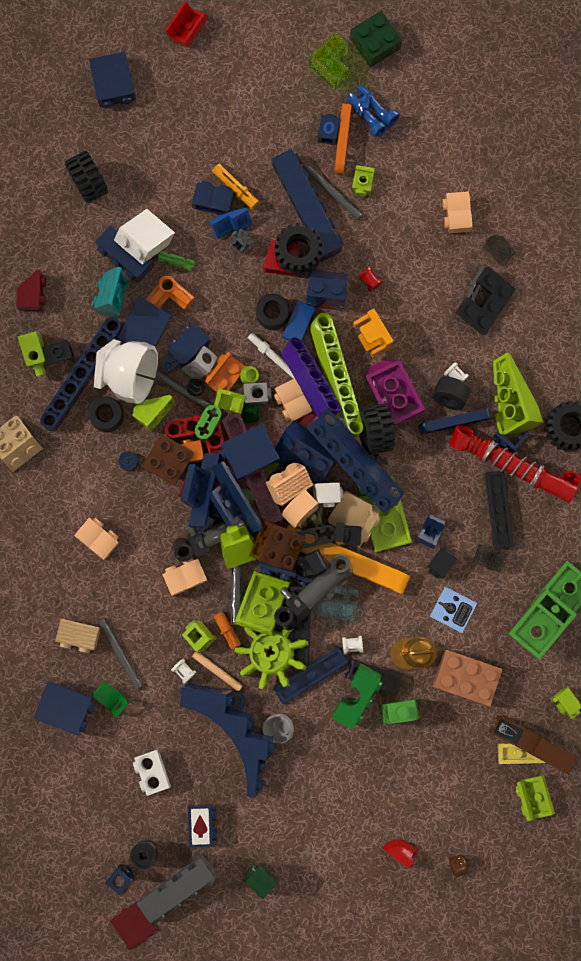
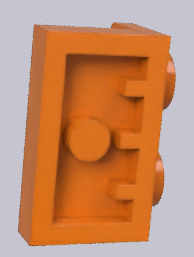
(225, 373)

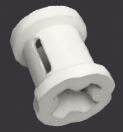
(455, 372)
(352, 645)
(183, 671)

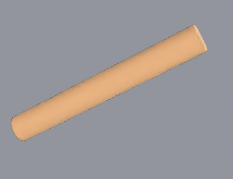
(217, 671)

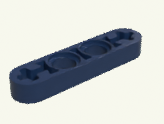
(453, 421)

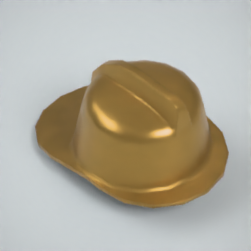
(413, 653)

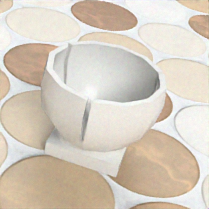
(118, 368)

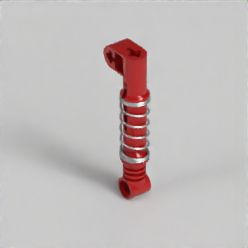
(537, 477)

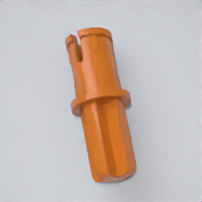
(227, 630)

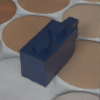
(185, 348)

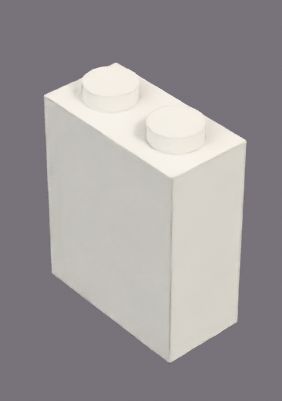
(144, 236)

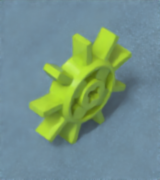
(271, 664)

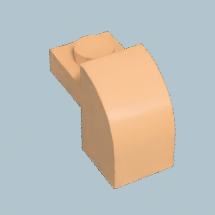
(300, 509)

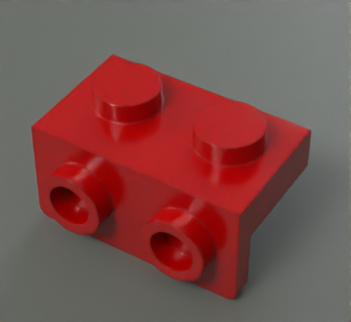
(185, 25)

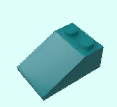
(111, 293)

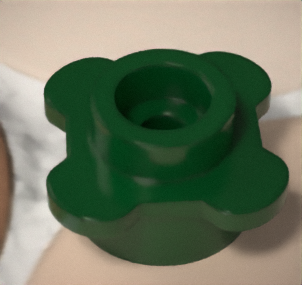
(252, 416)

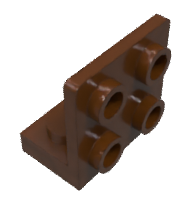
(167, 460)
(277, 546)

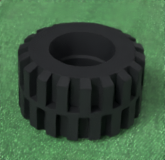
(86, 176)
(300, 234)
(378, 429)
(554, 429)

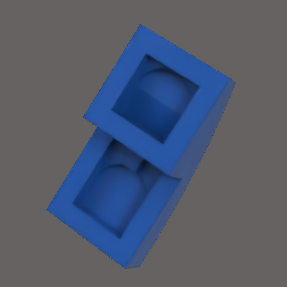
(230, 221)
(298, 321)

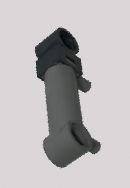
(201, 541)
(300, 604)

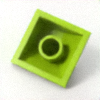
(153, 411)

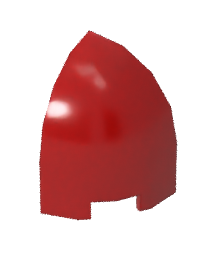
(401, 851)

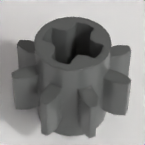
(241, 241)

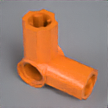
(176, 293)

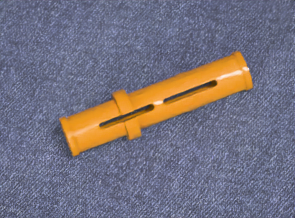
(241, 191)

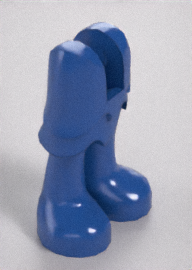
(362, 109)

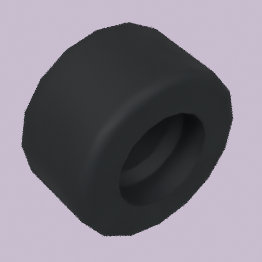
(281, 303)
(451, 393)
(97, 406)

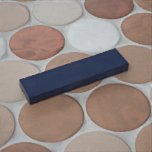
(311, 675)

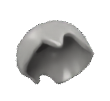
(279, 727)

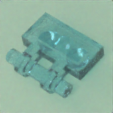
(338, 608)

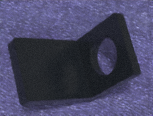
(58, 352)

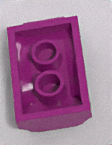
(394, 389)

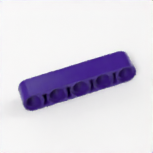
(309, 377)

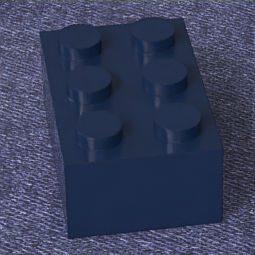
(301, 447)

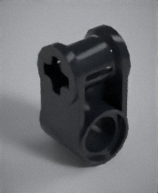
(311, 564)

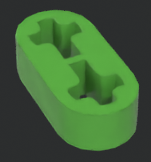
(211, 425)

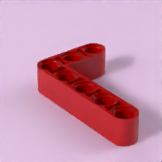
(184, 433)

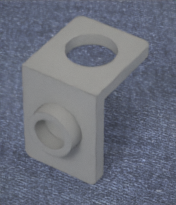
(198, 368)

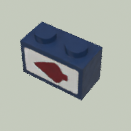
(201, 825)

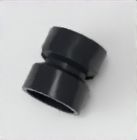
(144, 854)

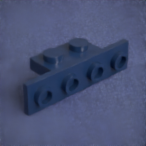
(197, 485)
(231, 500)

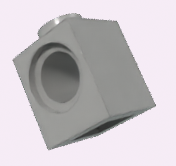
(250, 388)

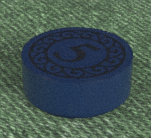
(128, 461)

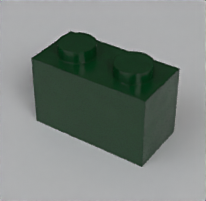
(260, 880)

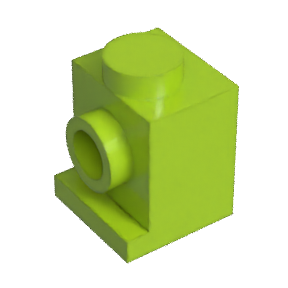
(364, 173)
(191, 635)
(567, 703)

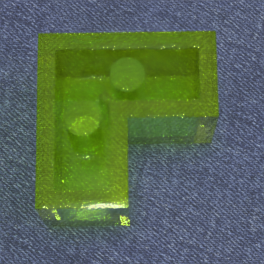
(327, 62)

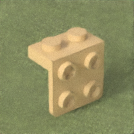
(17, 444)
(355, 512)

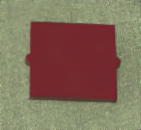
(132, 925)

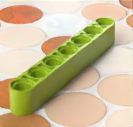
(336, 367)

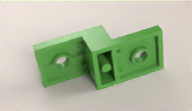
(550, 611)

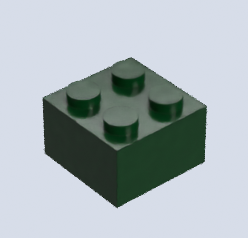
(375, 38)

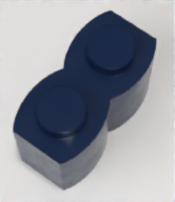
(212, 198)

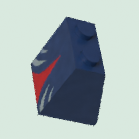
(327, 290)

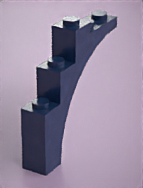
(238, 725)

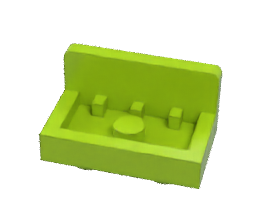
(534, 798)

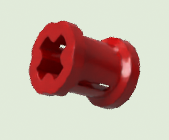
(370, 279)

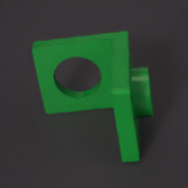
(110, 698)

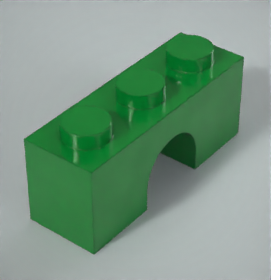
(350, 711)

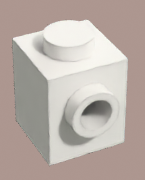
(327, 493)

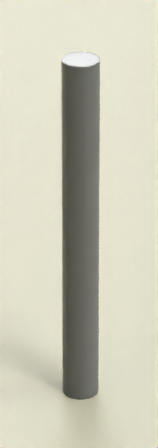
(333, 192)
(181, 389)
(120, 654)

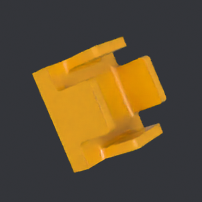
(373, 333)

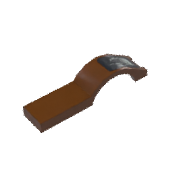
(534, 745)

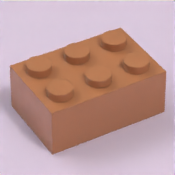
(467, 678)

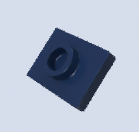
(504, 443)
(123, 871)

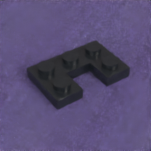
(483, 316)

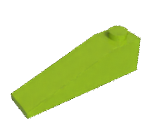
(516, 404)

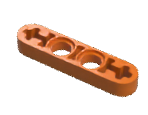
(342, 138)

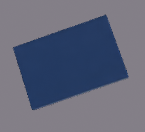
(144, 323)

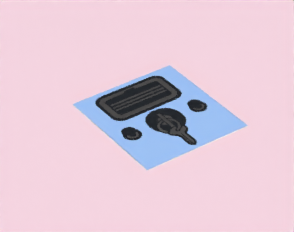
(453, 609)

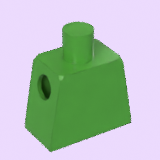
(400, 711)

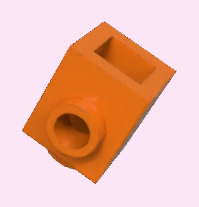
(196, 448)

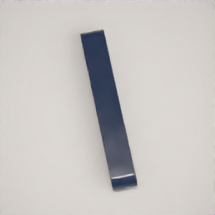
(73, 380)

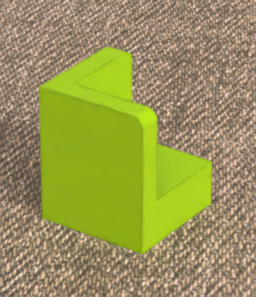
(229, 400)

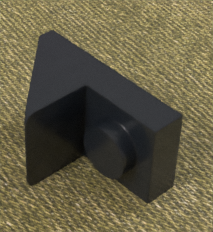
(348, 535)

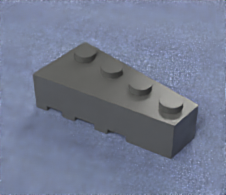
(177, 888)

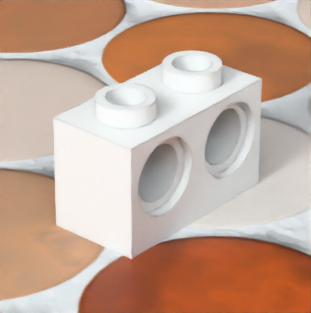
(157, 770)

